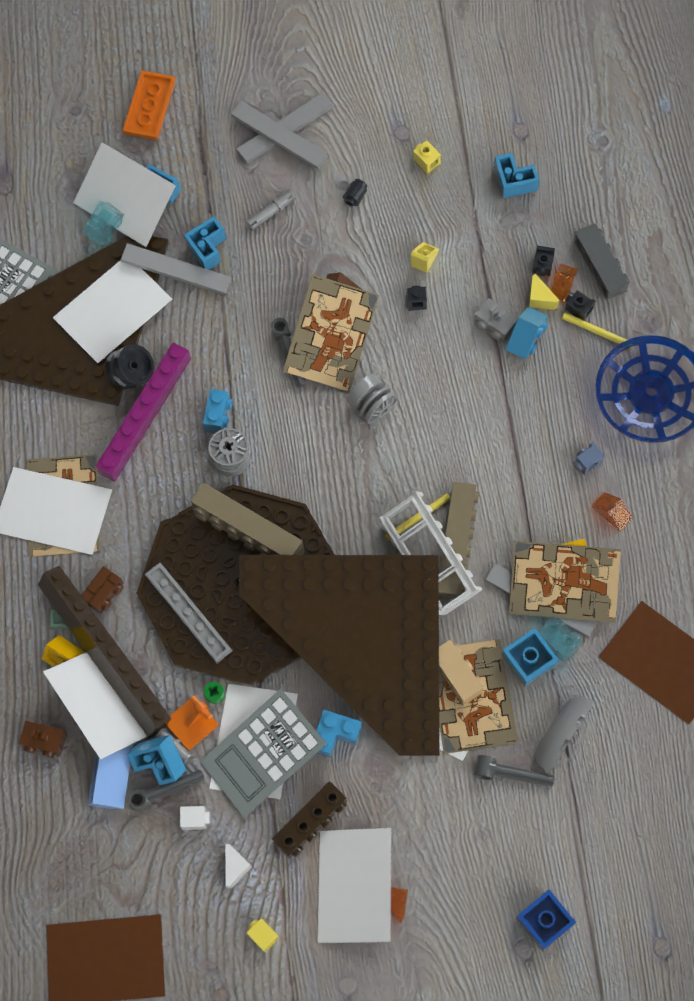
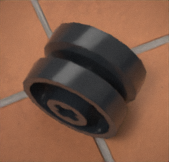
(129, 367)

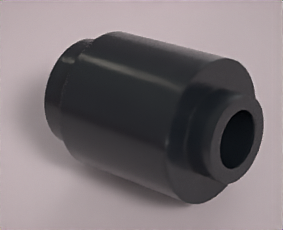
(355, 192)

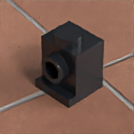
(543, 261)
(414, 295)
(579, 310)

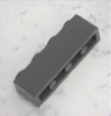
(601, 261)

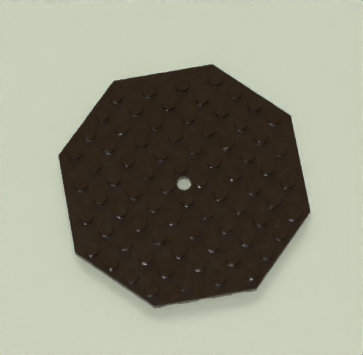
(207, 570)

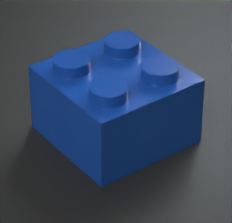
(545, 920)

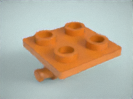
(192, 722)

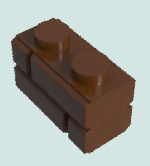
(102, 590)

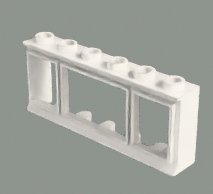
(444, 542)

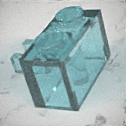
(103, 223)

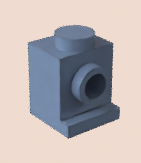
(588, 458)

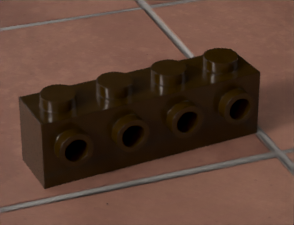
(309, 820)

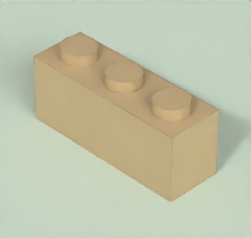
(459, 673)

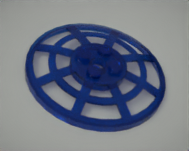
(648, 379)

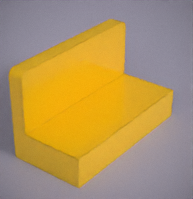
(60, 651)

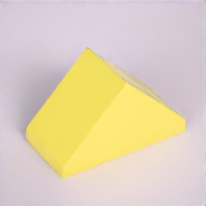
(423, 257)
(541, 295)

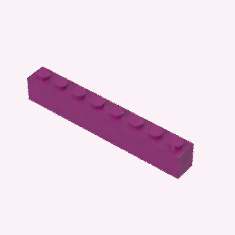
(143, 412)

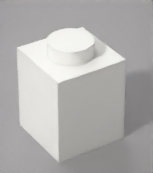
(194, 818)

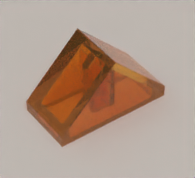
(563, 281)
(613, 510)
(398, 903)

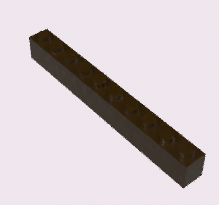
(104, 651)

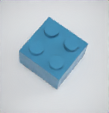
(530, 657)

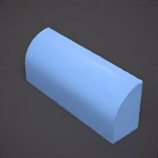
(110, 780)

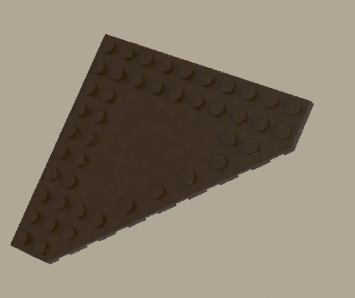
(40, 352)
(363, 630)

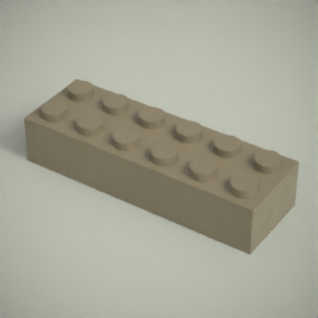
(244, 524)

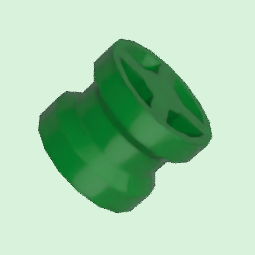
(217, 695)

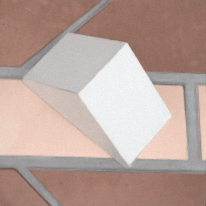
(235, 866)

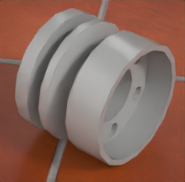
(371, 398)
(229, 462)

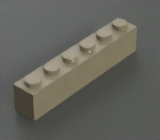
(459, 531)

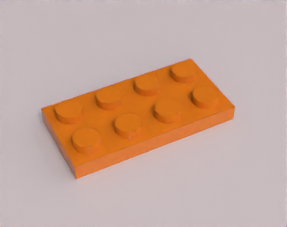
(149, 105)

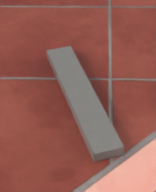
(294, 122)
(279, 135)
(176, 269)
(502, 580)
(188, 612)

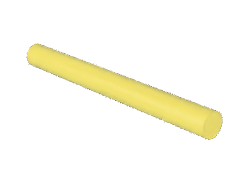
(594, 329)
(417, 517)

